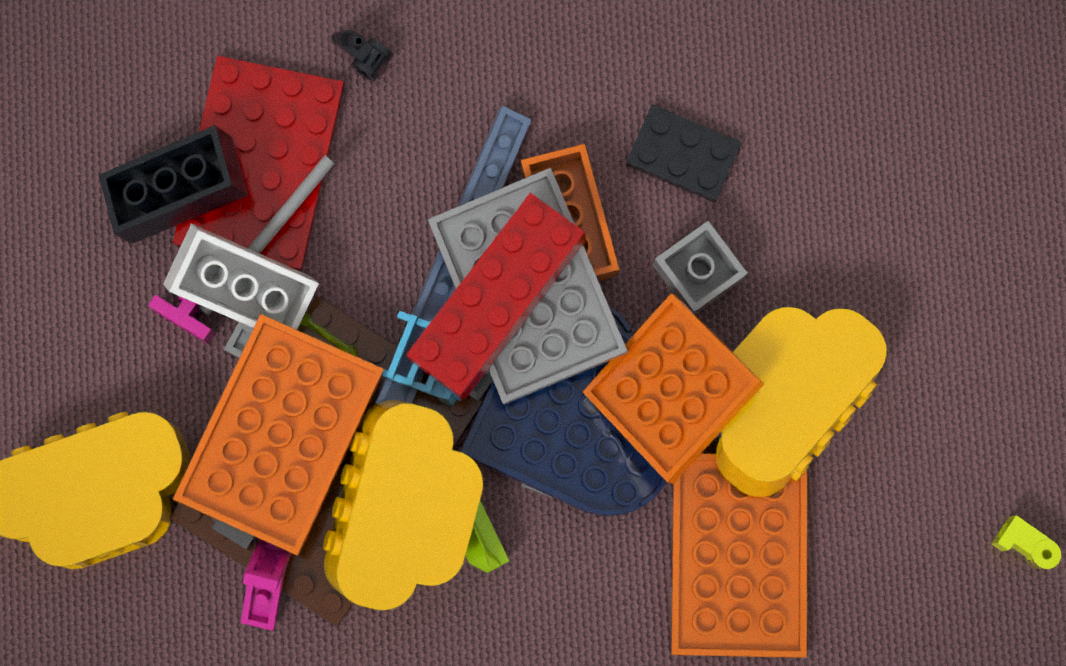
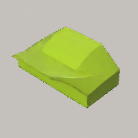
(484, 545)

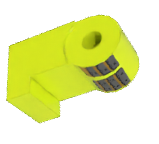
(1027, 540)

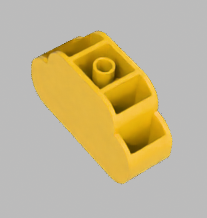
(811, 383)
(94, 490)
(401, 507)

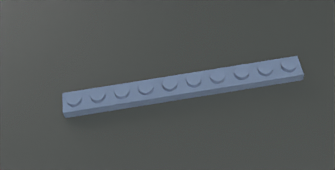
(486, 177)

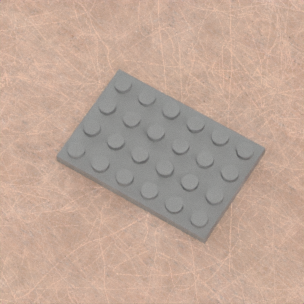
(572, 321)

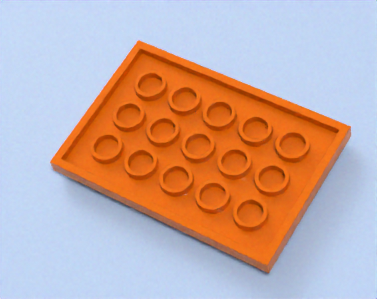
(279, 434)
(737, 567)

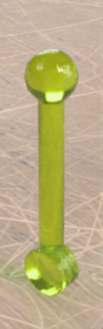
(307, 321)

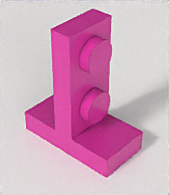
(183, 316)
(264, 585)

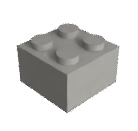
(700, 268)

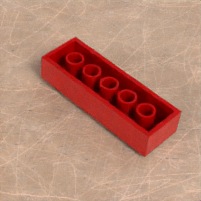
(496, 296)

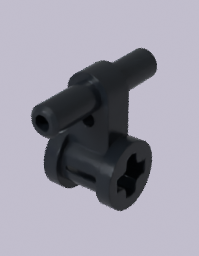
(367, 55)

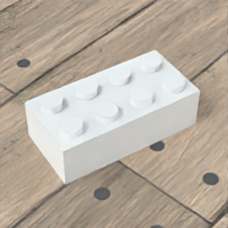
(238, 280)

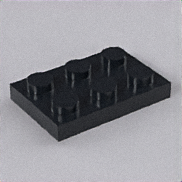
(683, 153)

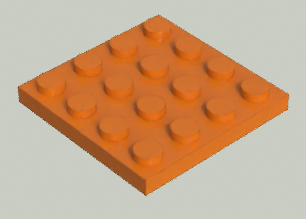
(673, 388)

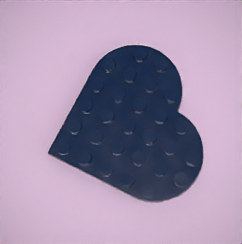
(564, 446)

